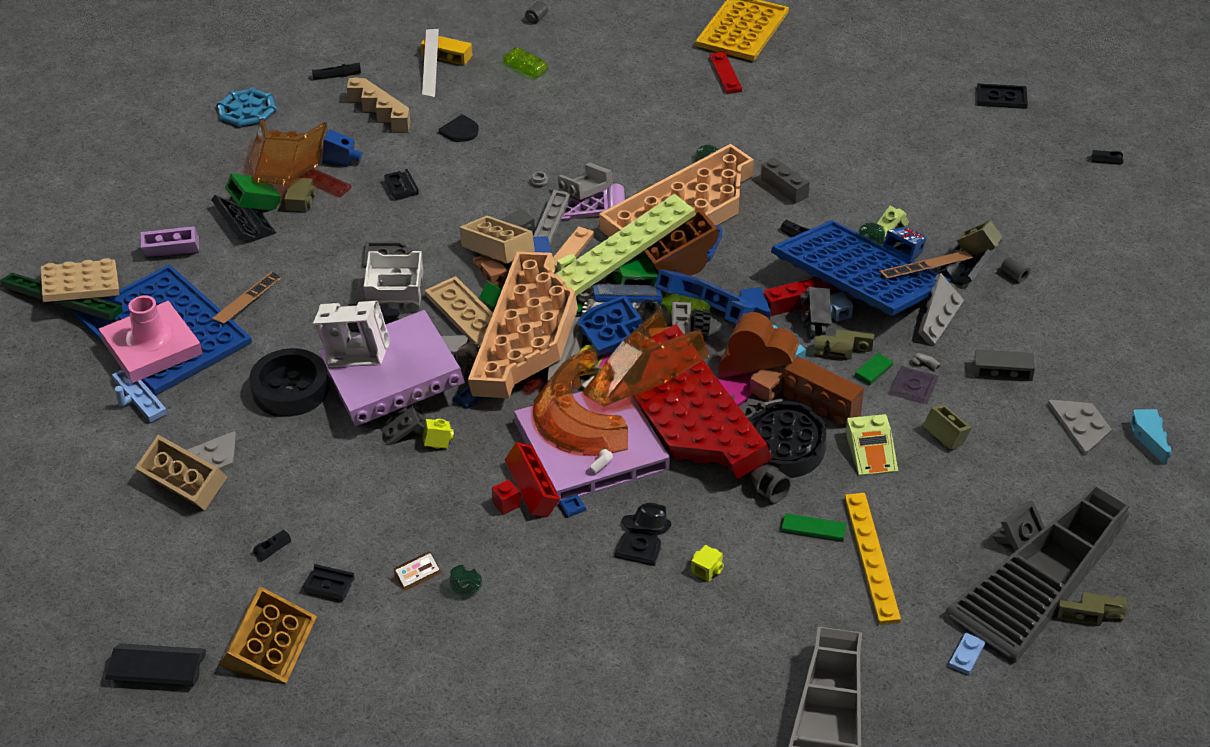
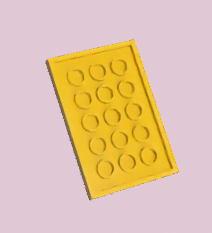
(742, 27)

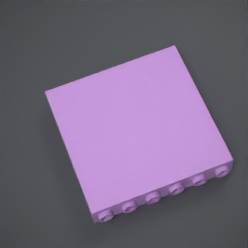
(411, 370)
(571, 471)

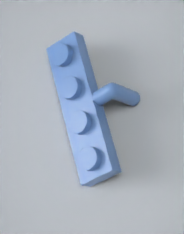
(139, 395)

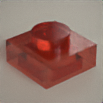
(530, 384)

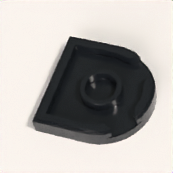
(460, 129)
(639, 547)

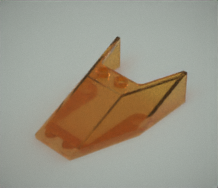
(285, 155)
(643, 363)

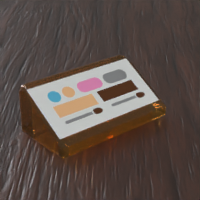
(416, 571)

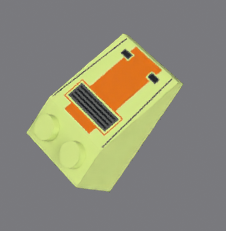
(871, 444)

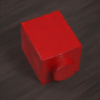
(506, 497)

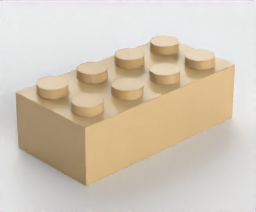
(496, 238)
(181, 472)

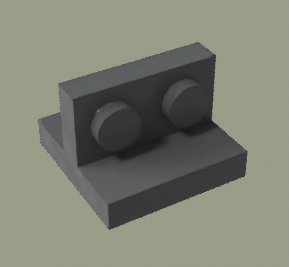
(1020, 526)

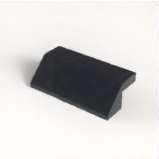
(247, 223)
(965, 270)
(155, 664)

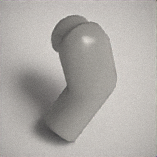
(928, 360)

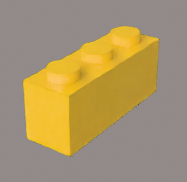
(451, 50)

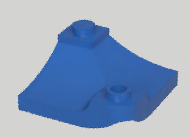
(609, 324)

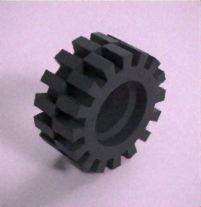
(701, 320)

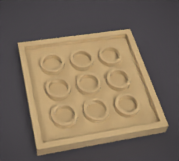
(79, 280)

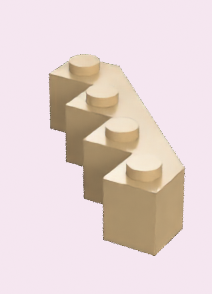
(376, 100)

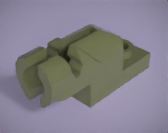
(843, 343)
(1092, 608)

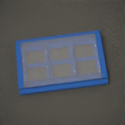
(634, 293)

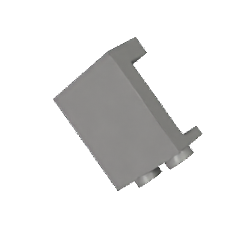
(594, 181)

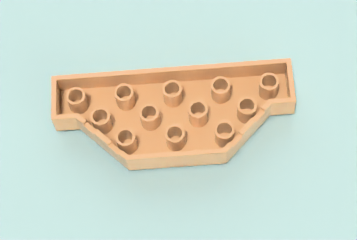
(706, 184)
(525, 328)

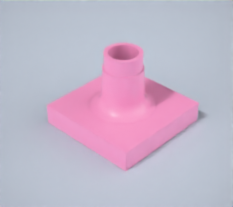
(149, 339)

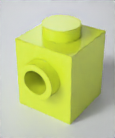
(437, 433)
(707, 563)

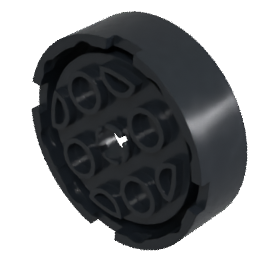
(289, 368)
(803, 448)

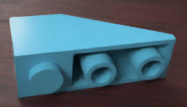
(1149, 431)

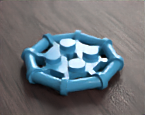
(253, 109)

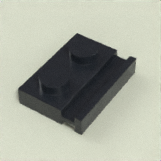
(401, 184)
(328, 582)

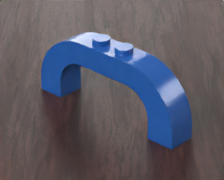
(715, 296)

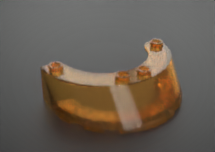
(569, 424)

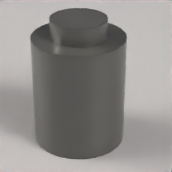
(536, 12)
(1015, 269)

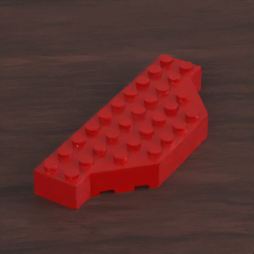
(701, 419)

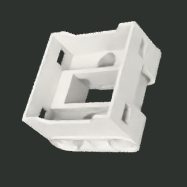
(394, 280)
(335, 337)

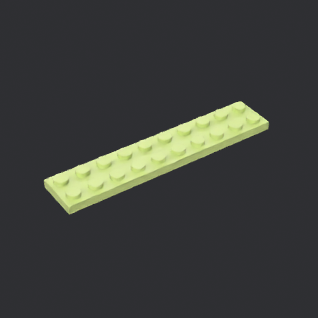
(626, 244)

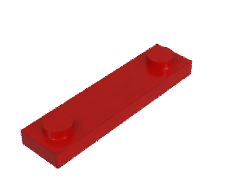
(725, 72)

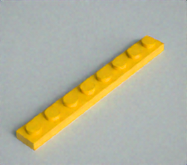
(872, 559)

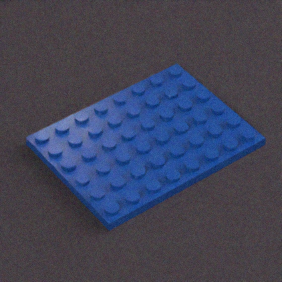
(855, 265)
(194, 308)

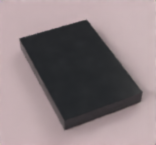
(1002, 96)

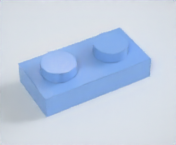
(967, 653)

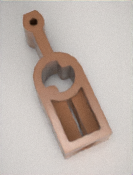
(491, 269)

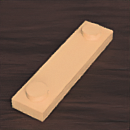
(574, 244)

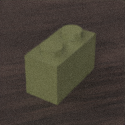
(300, 195)
(979, 238)
(946, 426)

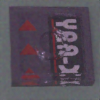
(914, 385)

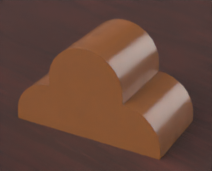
(686, 246)
(757, 346)

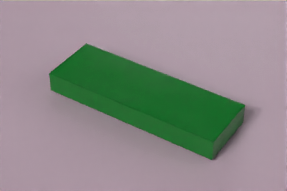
(814, 527)

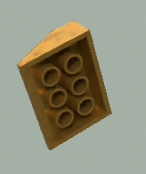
(268, 638)

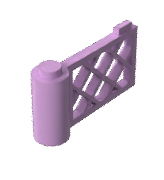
(611, 196)

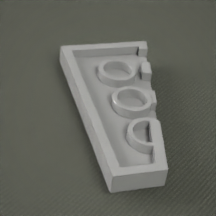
(940, 310)

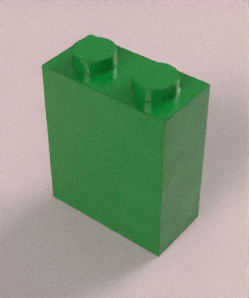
(252, 194)
(636, 272)

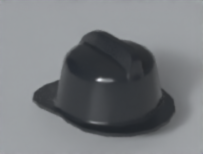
(648, 517)

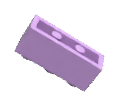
(170, 242)

